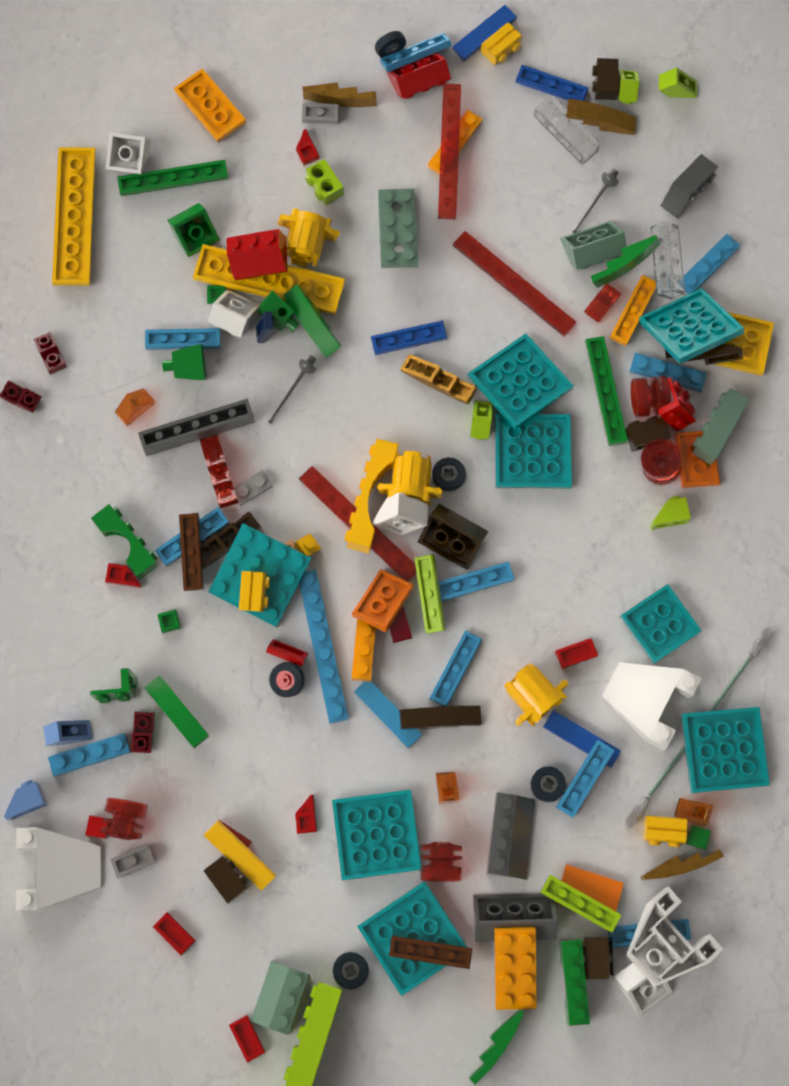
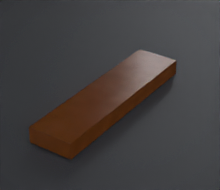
(191, 552)
(430, 952)

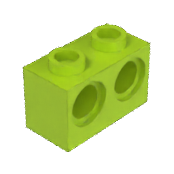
(328, 180)

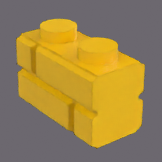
(501, 44)
(253, 591)
(665, 830)

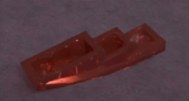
(218, 471)

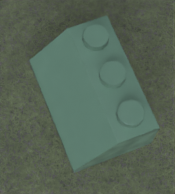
(594, 245)
(280, 998)

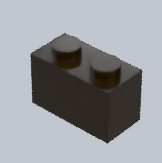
(606, 79)
(644, 432)
(226, 879)
(598, 957)

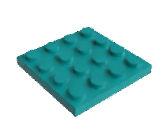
(691, 325)
(520, 381)
(534, 452)
(261, 553)
(725, 749)
(376, 835)
(414, 917)

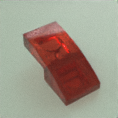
(602, 302)

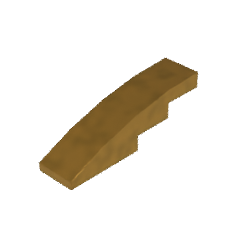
(344, 97)
(602, 116)
(438, 379)
(675, 867)

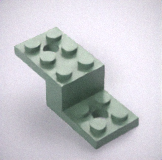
(398, 228)

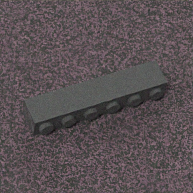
(196, 427)

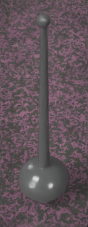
(609, 180)
(306, 367)

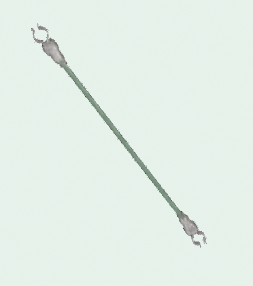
(640, 807)

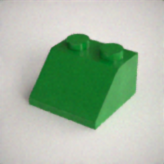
(193, 229)

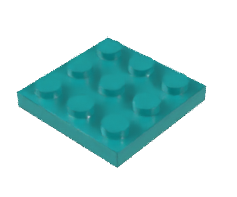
(660, 623)

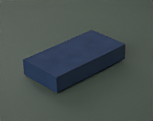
(264, 327)

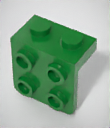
(123, 694)

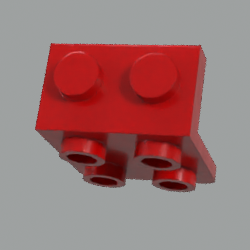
(680, 411)

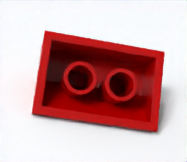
(419, 75)
(257, 254)

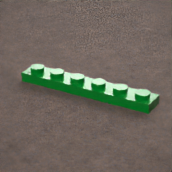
(172, 177)
(606, 391)

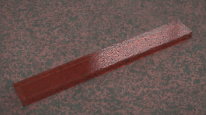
(449, 151)
(514, 283)
(343, 508)

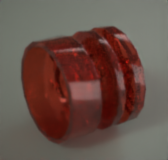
(649, 396)
(661, 451)
(124, 818)
(441, 862)

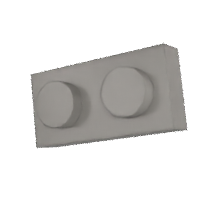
(320, 113)
(252, 487)
(132, 861)

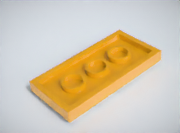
(210, 105)
(515, 968)

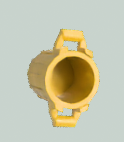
(306, 236)
(412, 478)
(534, 694)

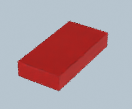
(287, 652)
(576, 653)
(174, 933)
(247, 1038)

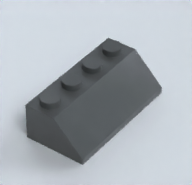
(510, 836)
(514, 911)

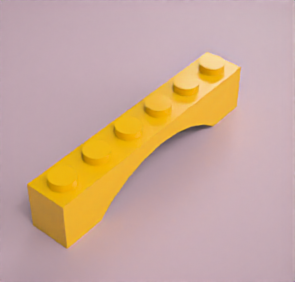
(362, 530)

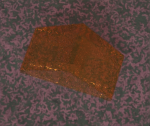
(134, 405)
(447, 788)
(695, 812)

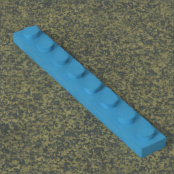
(323, 647)

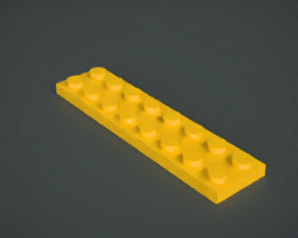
(74, 216)
(321, 288)

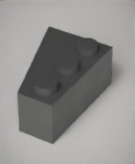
(689, 185)

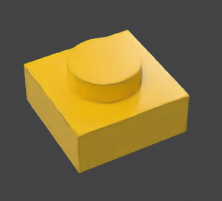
(307, 545)

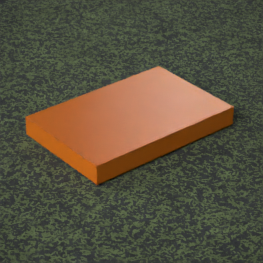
(694, 470)
(383, 600)
(595, 886)

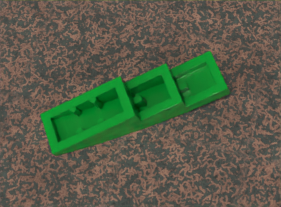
(632, 256)
(311, 320)
(176, 711)
(501, 1039)

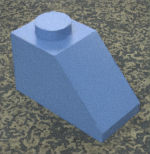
(67, 732)
(25, 800)

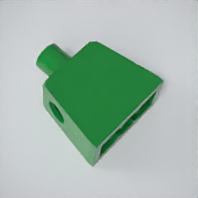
(278, 307)
(187, 363)

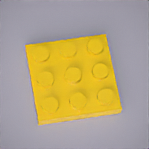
(754, 343)

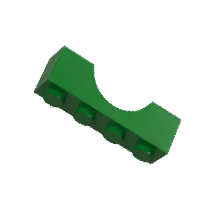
(139, 559)
(575, 982)

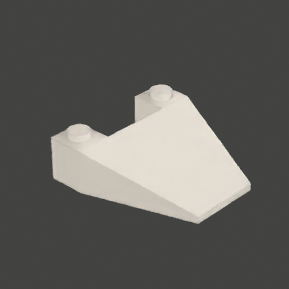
(641, 695)
(64, 868)
(661, 949)

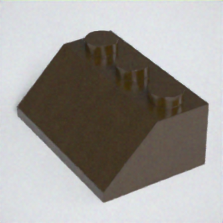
(452, 536)

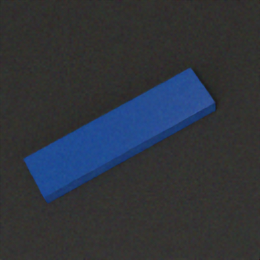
(472, 42)
(551, 84)
(408, 337)
(576, 735)

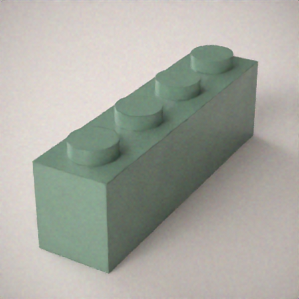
(720, 426)

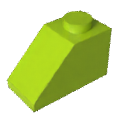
(677, 84)
(628, 86)
(481, 420)
(673, 513)

